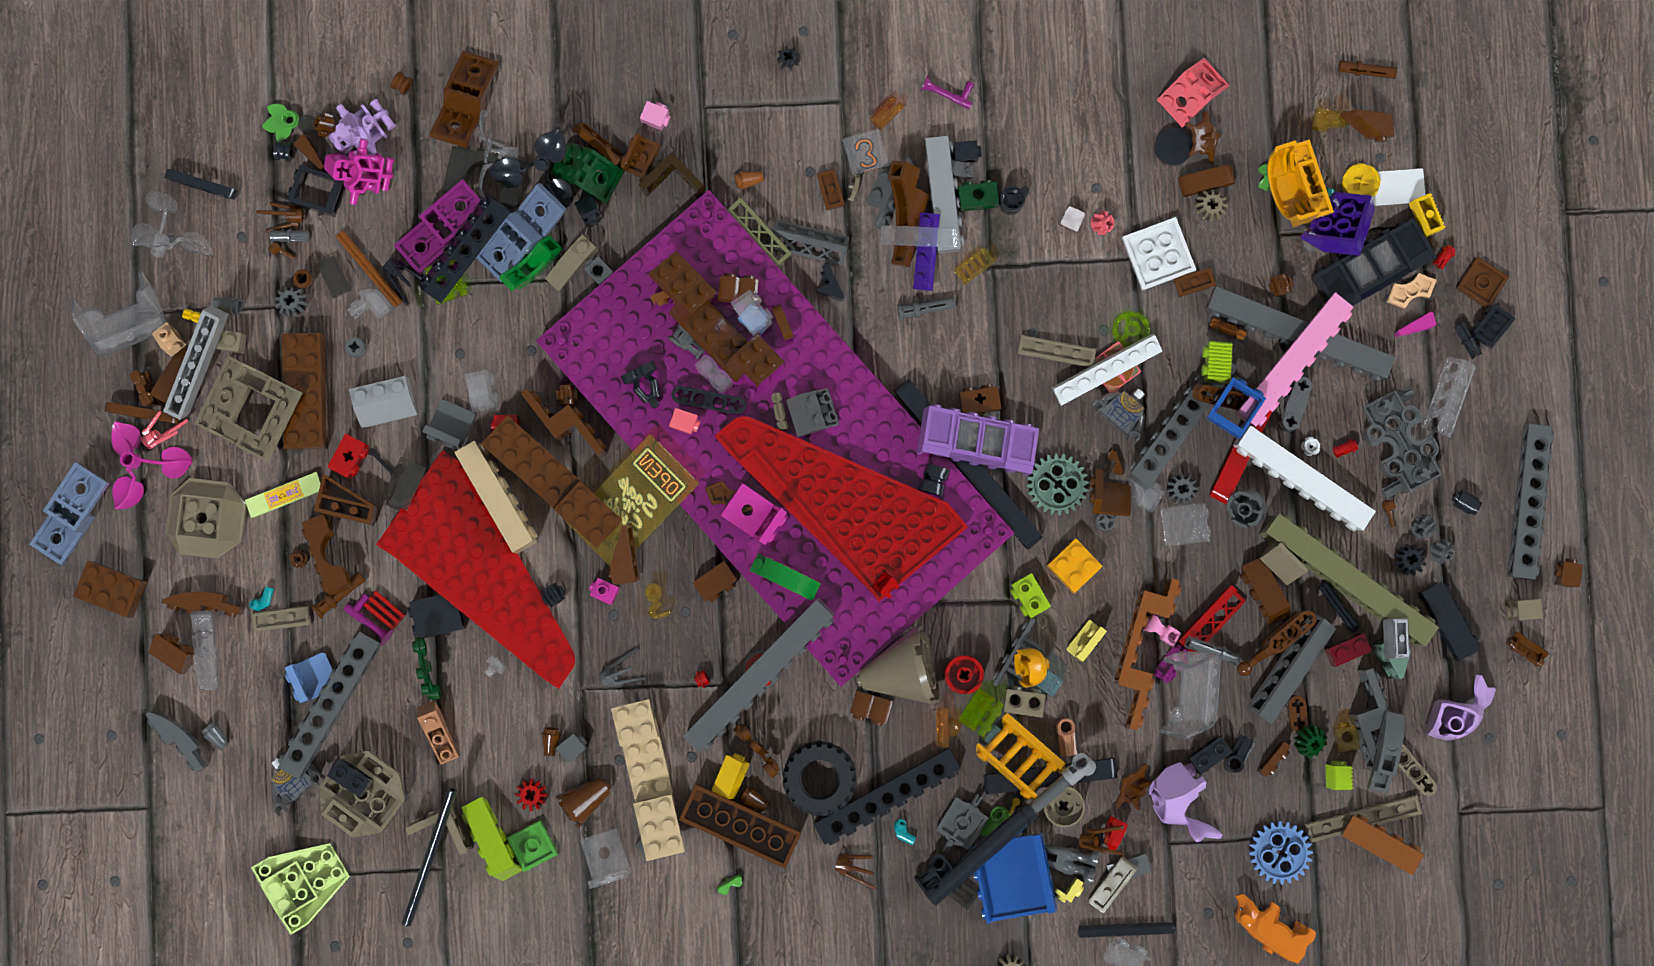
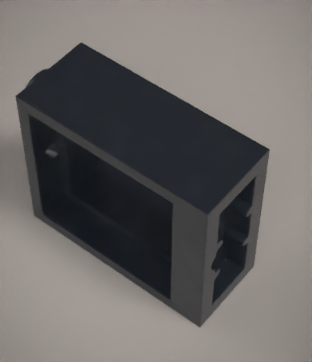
(334, 197)

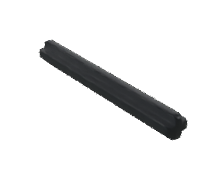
(1126, 930)

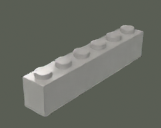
(943, 186)
(195, 362)

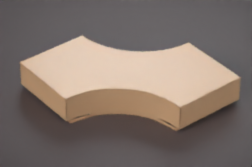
(1401, 295)

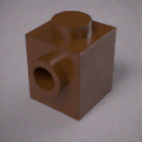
(1568, 573)

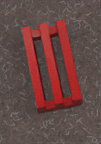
(381, 617)

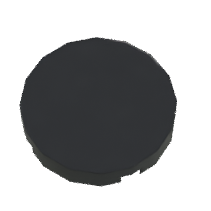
(1173, 146)

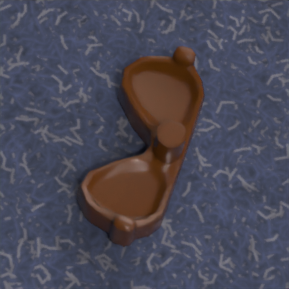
(1114, 456)

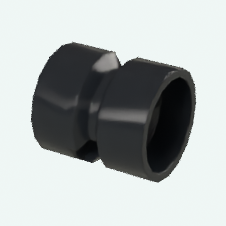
(1012, 200)
(934, 480)

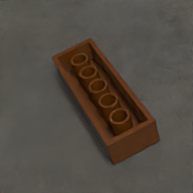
(305, 371)
(740, 825)

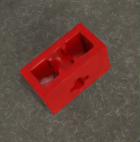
(340, 462)

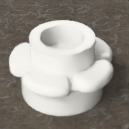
(1315, 446)

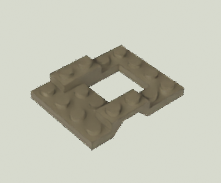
(228, 398)

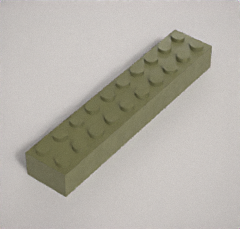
(1347, 579)

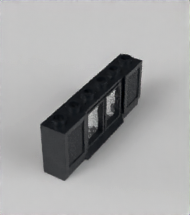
(1378, 266)

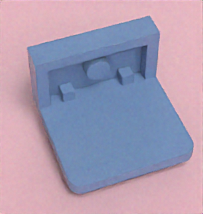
(309, 677)

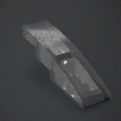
(205, 650)

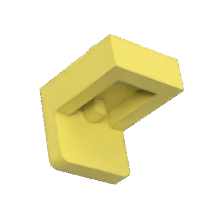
(1073, 890)

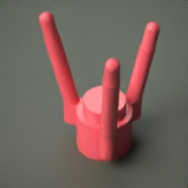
(152, 438)

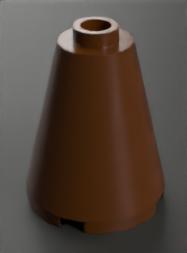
(583, 800)

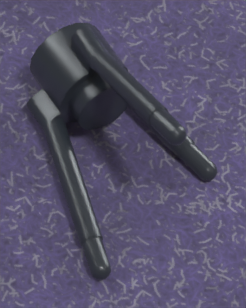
(394, 269)

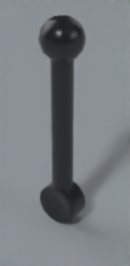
(372, 452)

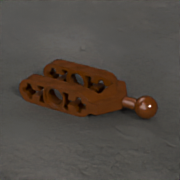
(1245, 667)

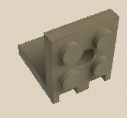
(453, 823)

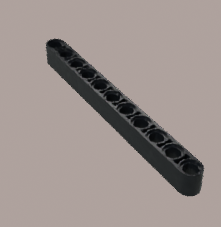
(977, 475)

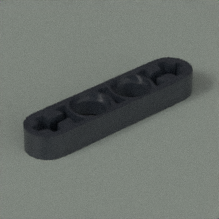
(200, 184)
(708, 403)

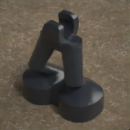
(646, 372)

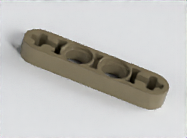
(1412, 762)

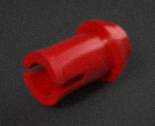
(1443, 258)
(1345, 448)

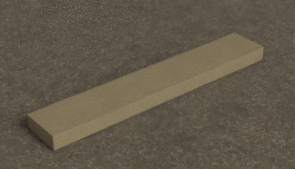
(1379, 814)

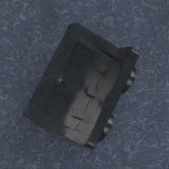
(1493, 325)

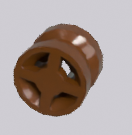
(401, 83)

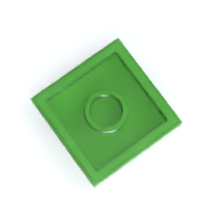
(532, 846)

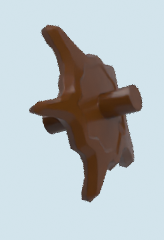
(1204, 137)
(1133, 787)

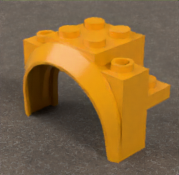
(1299, 184)

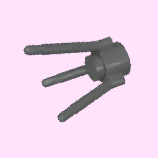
(610, 675)

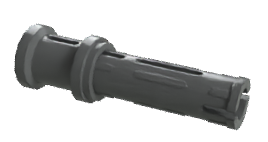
(916, 312)

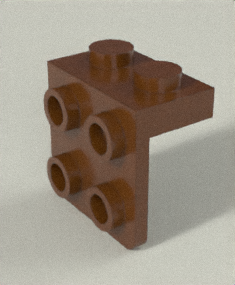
(1108, 496)

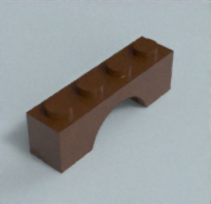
(319, 532)

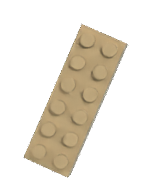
(496, 497)

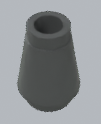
(230, 305)
(215, 736)

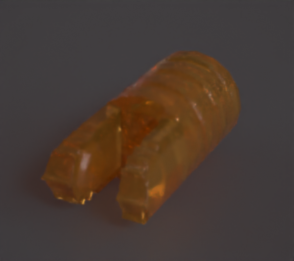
(884, 114)

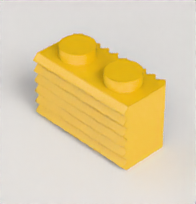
(1427, 215)

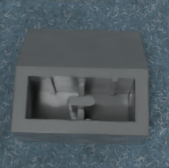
(812, 412)

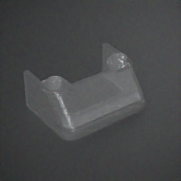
(122, 327)
(1198, 693)

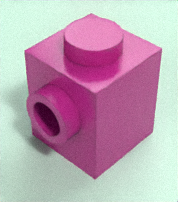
(604, 591)

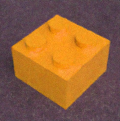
(1074, 566)

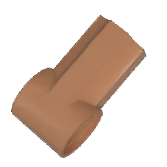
(1066, 739)

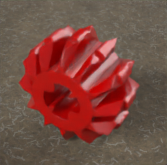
(525, 791)

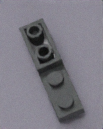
(173, 732)
(1388, 752)

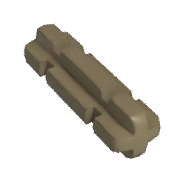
(779, 411)

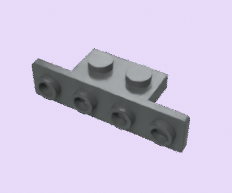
(882, 197)
(1019, 643)

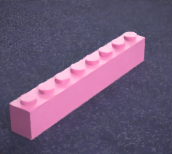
(1298, 356)

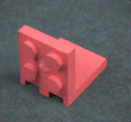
(1197, 86)

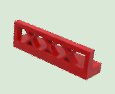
(1209, 614)

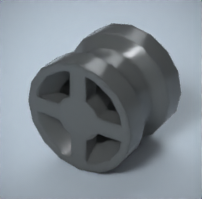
(359, 348)
(1108, 522)

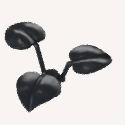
(549, 148)

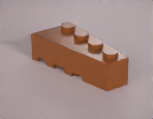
(1383, 844)

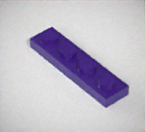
(926, 256)

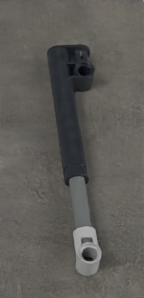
(940, 882)

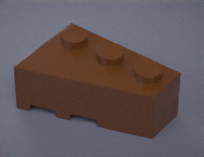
(343, 503)

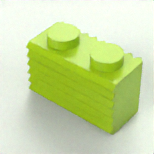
(1217, 362)
(1339, 776)

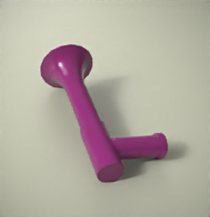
(960, 100)
(354, 612)

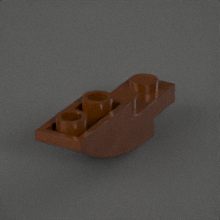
(198, 600)

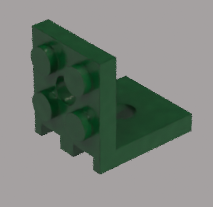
(583, 166)

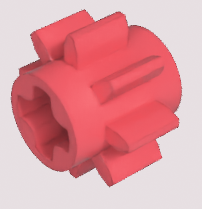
(1102, 222)

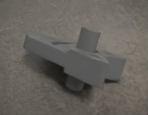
(963, 169)

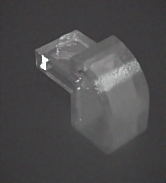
(371, 299)

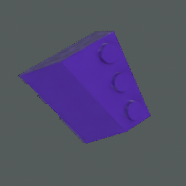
(1345, 228)

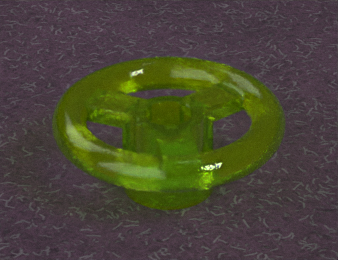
(1126, 316)

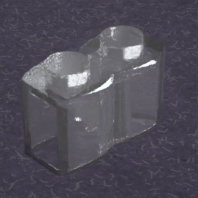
(709, 370)

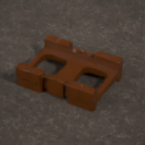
(144, 387)

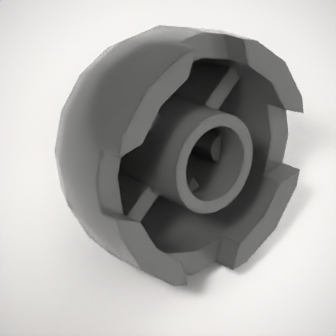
(1246, 507)

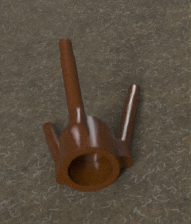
(293, 214)
(1090, 841)
(844, 866)

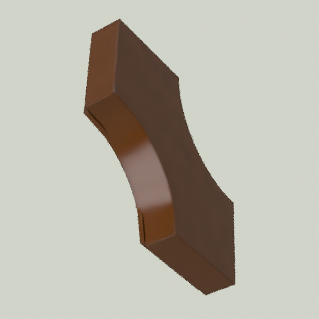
(721, 494)

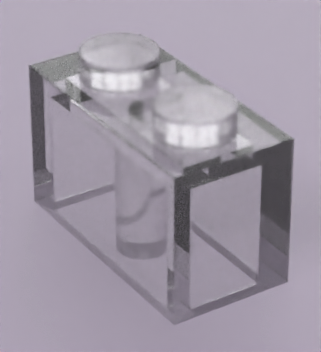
(752, 313)
(481, 391)

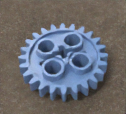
(1264, 844)

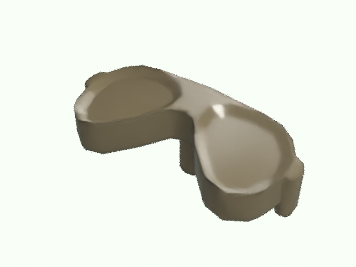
(855, 188)

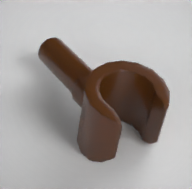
(276, 248)
(1388, 506)

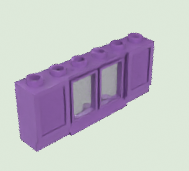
(978, 439)

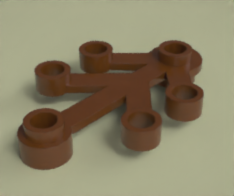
(771, 766)

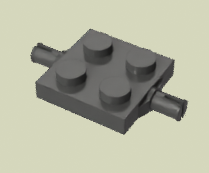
(962, 823)

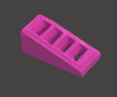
(1423, 323)

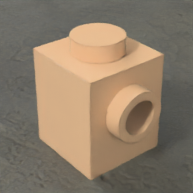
(171, 342)

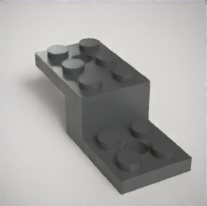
(1371, 717)

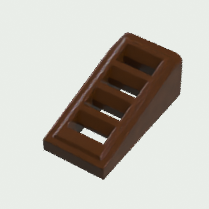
(305, 146)

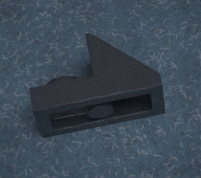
(832, 289)

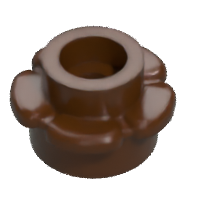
(303, 559)

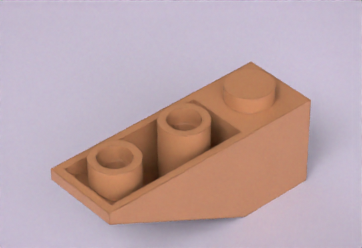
(437, 731)

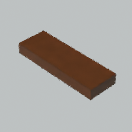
(598, 142)

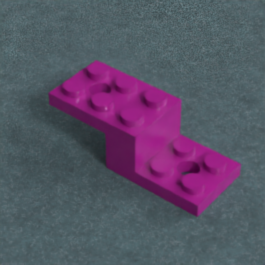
(437, 227)

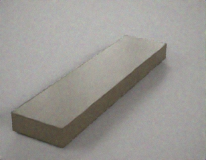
(1056, 351)

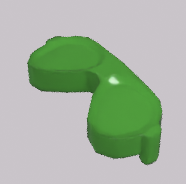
(1264, 183)
(734, 881)

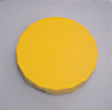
(1361, 180)

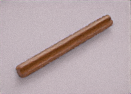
(369, 269)

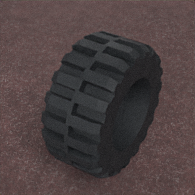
(813, 804)

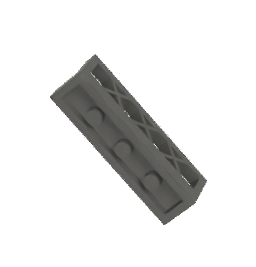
(825, 240)

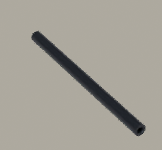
(429, 856)

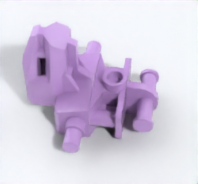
(360, 125)

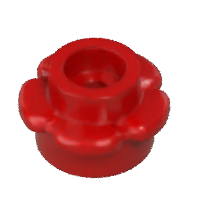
(702, 679)

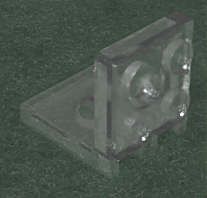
(610, 868)

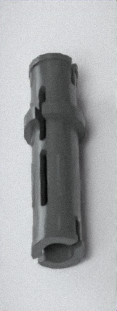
(1202, 646)

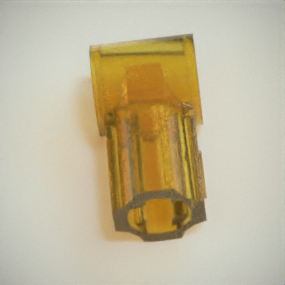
(1325, 119)

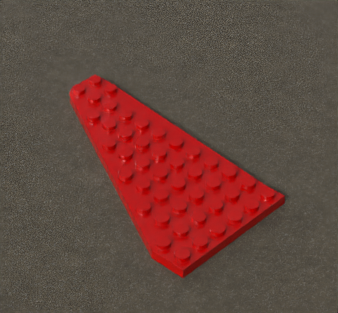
(850, 509)
(464, 557)

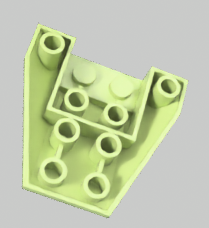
(300, 883)

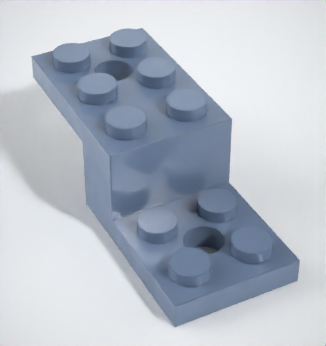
(521, 231)
(69, 513)

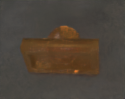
(945, 727)

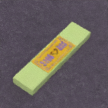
(283, 495)

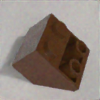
(172, 652)

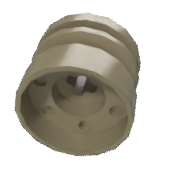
(1069, 816)

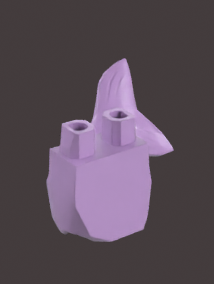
(1456, 720)
(1173, 793)

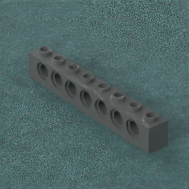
(1146, 477)
(1522, 509)
(298, 768)

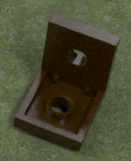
(663, 169)

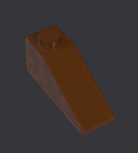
(1370, 124)
(624, 562)

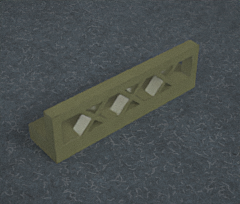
(757, 238)

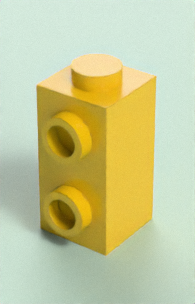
(731, 776)

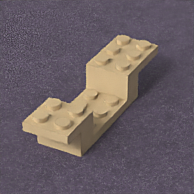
(649, 779)

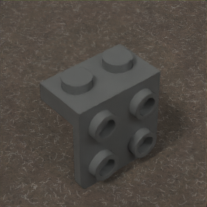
(450, 424)

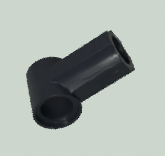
(1240, 753)

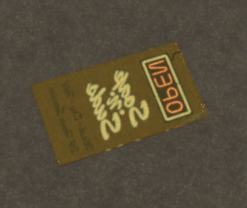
(643, 493)

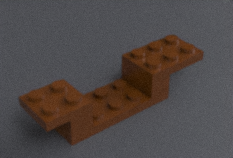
(709, 327)
(552, 481)

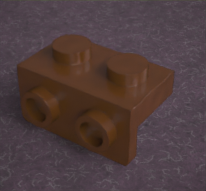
(640, 156)

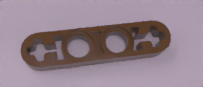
(1208, 398)
(138, 412)

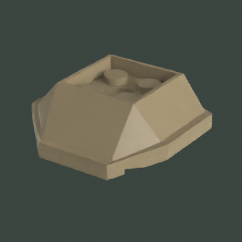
(224, 522)
(360, 815)

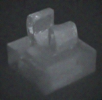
(496, 666)

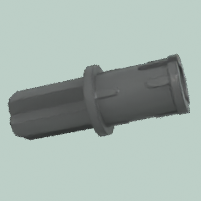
(289, 236)

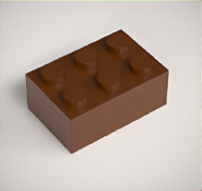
(110, 589)

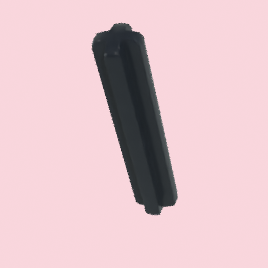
(1339, 607)

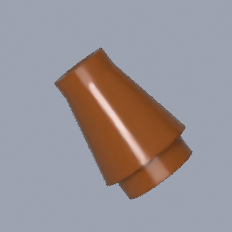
(746, 179)

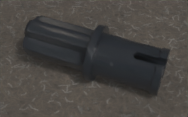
(1467, 339)

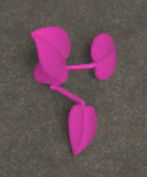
(125, 439)

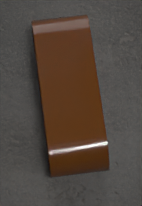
(1206, 180)

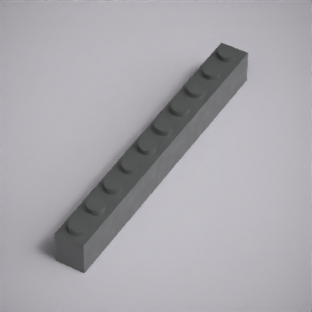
(1287, 328)
(759, 674)

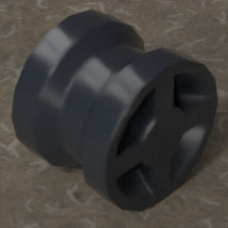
(283, 151)

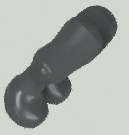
(1065, 860)

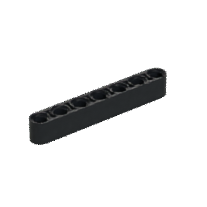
(998, 783)

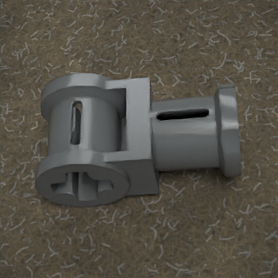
(685, 342)

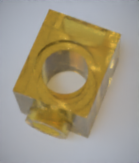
(1352, 743)

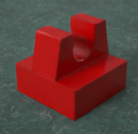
(885, 584)

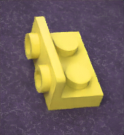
(1086, 640)

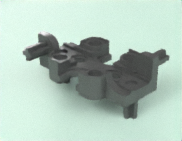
(1407, 475)

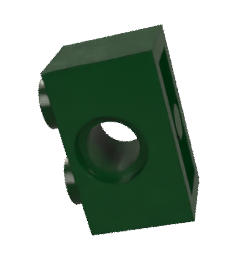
(969, 203)

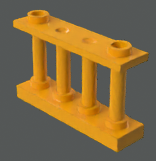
(1038, 751)

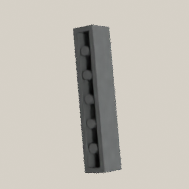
(1290, 670)

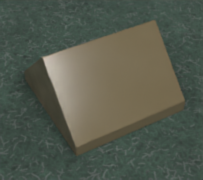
(1283, 562)

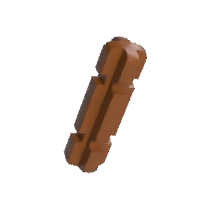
(1227, 328)

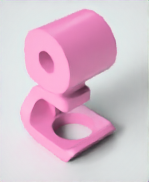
(1167, 634)

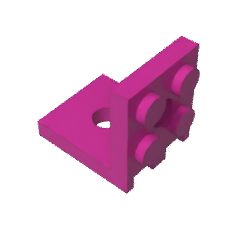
(761, 521)

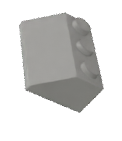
(383, 401)

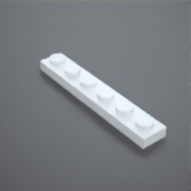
(1107, 369)

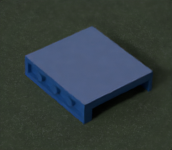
(1016, 881)

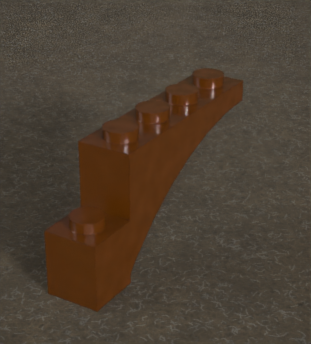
(908, 204)

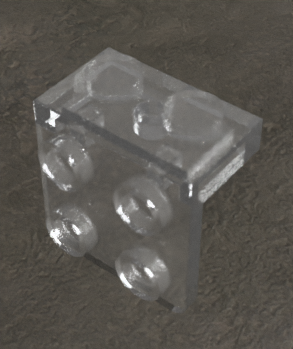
(1185, 524)

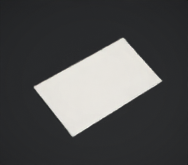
(1399, 187)

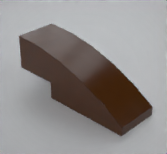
(166, 380)

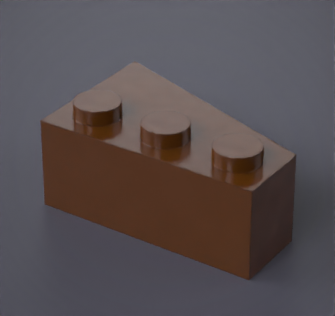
(1265, 592)

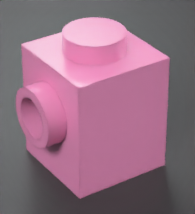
(655, 115)

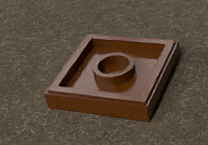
(1482, 282)

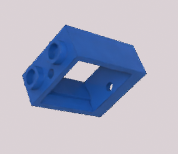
(1225, 424)

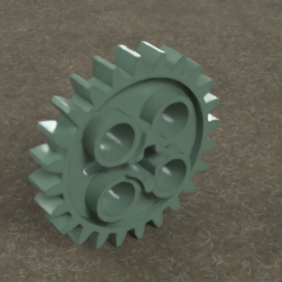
(1069, 471)

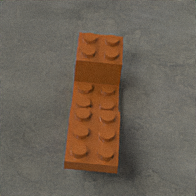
(1135, 679)

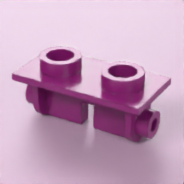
(1166, 669)

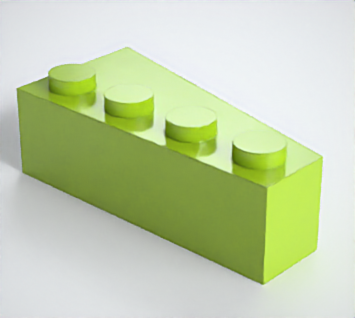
(490, 839)

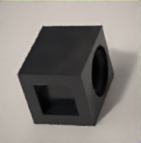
(967, 151)

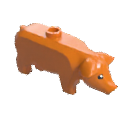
(1270, 932)

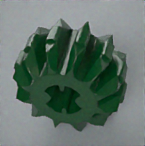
(1310, 740)

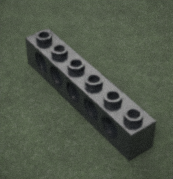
(464, 258)

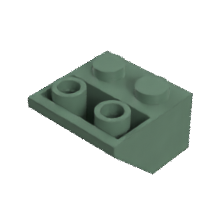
(1392, 667)

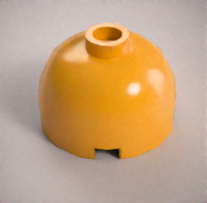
(1031, 666)

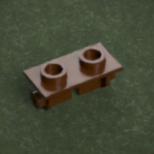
(1527, 648)

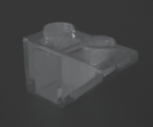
(1148, 498)

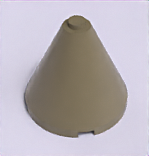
(904, 670)

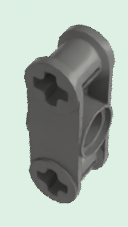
(1295, 404)

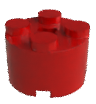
(965, 663)

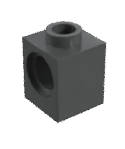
(592, 264)
(572, 747)

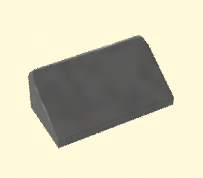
(1396, 638)

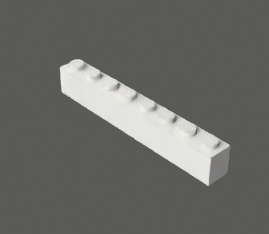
(1304, 478)

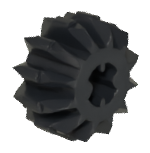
(1406, 552)

